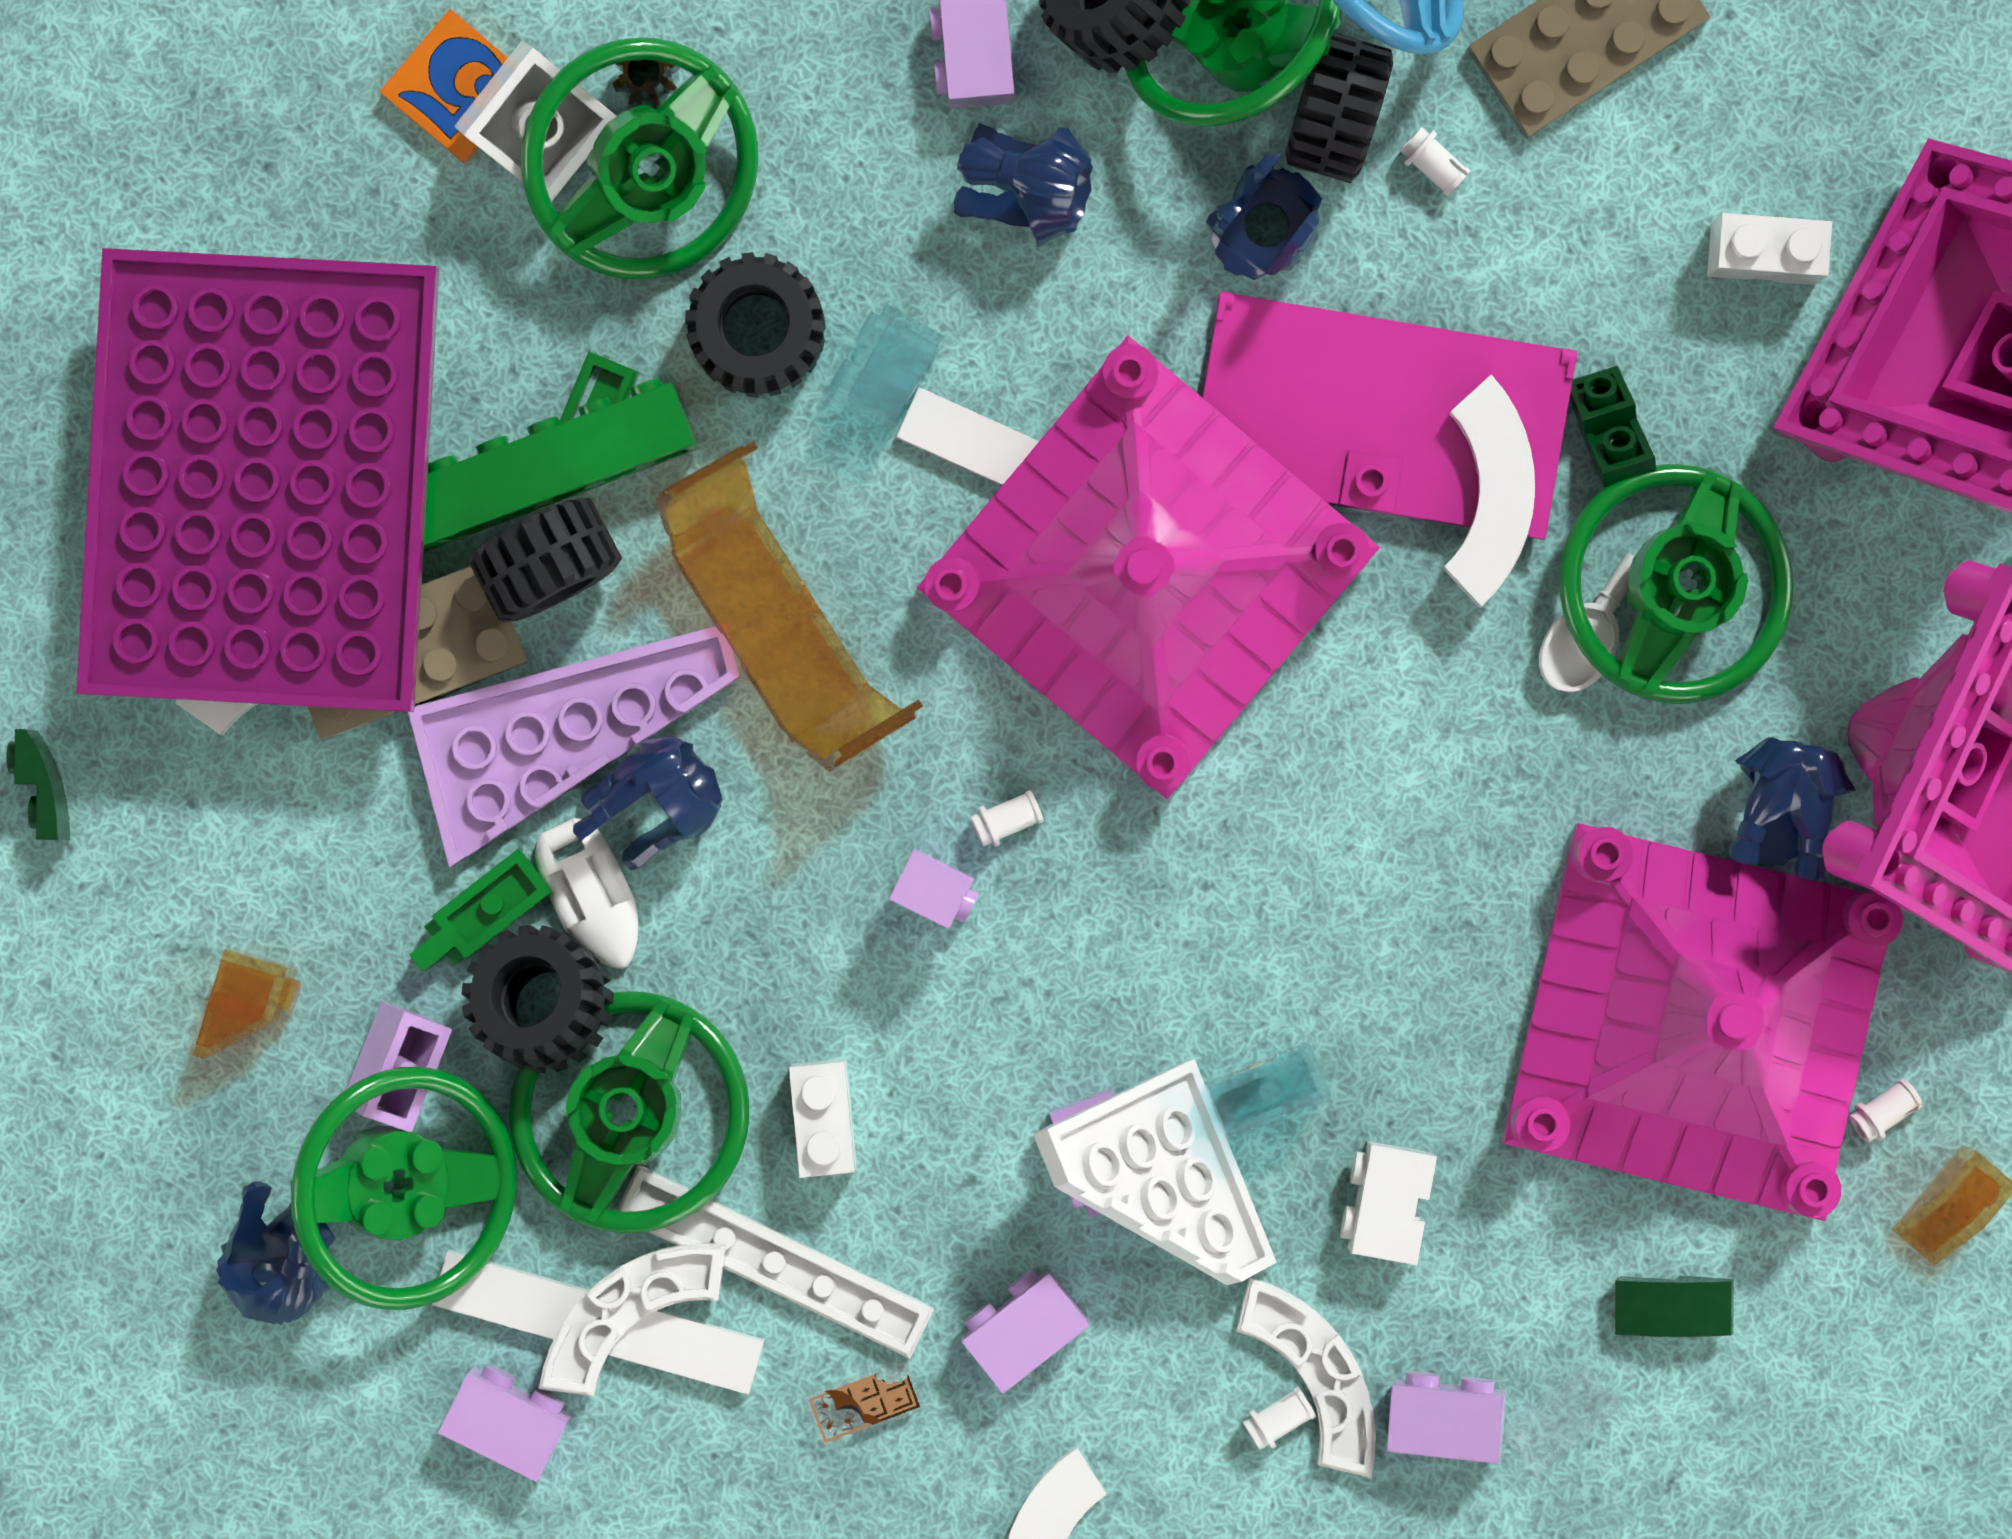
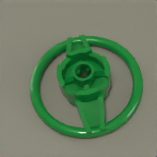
(1240, 48)
(615, 191)
(1666, 613)
(609, 1151)
(424, 1185)

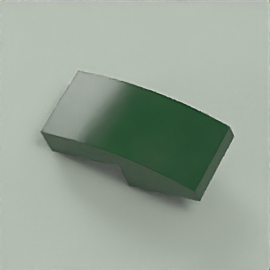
(1611, 426)
(34, 765)
(1674, 1307)

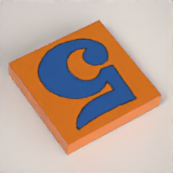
(444, 81)

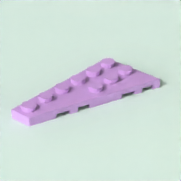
(529, 740)

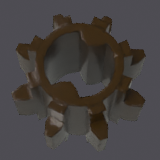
(650, 90)

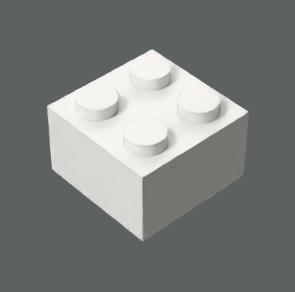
(503, 107)

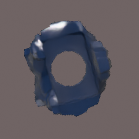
(1043, 182)
(1265, 186)
(674, 778)
(1788, 796)
(269, 1256)

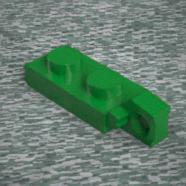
(482, 911)

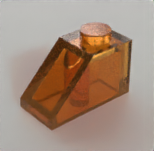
(245, 999)
(1954, 1205)

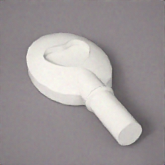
(1559, 656)

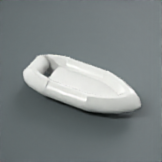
(590, 894)

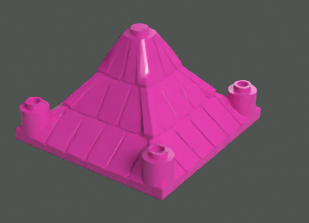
(1923, 338)
(1148, 567)
(1943, 780)
(1700, 1022)

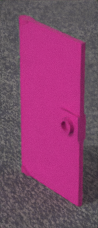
(1368, 402)

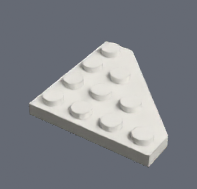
(1162, 1171)

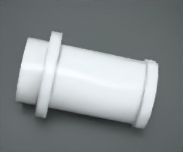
(1434, 161)
(1006, 818)
(1885, 1111)
(1278, 1419)

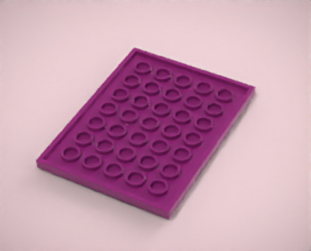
(258, 480)

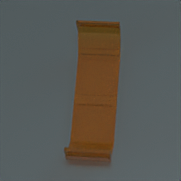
(772, 616)

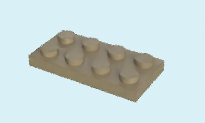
(1573, 49)
(456, 648)

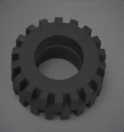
(1114, 31)
(1340, 109)
(739, 280)
(545, 559)
(505, 973)

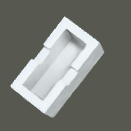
(1769, 248)
(822, 1118)
(1386, 1202)

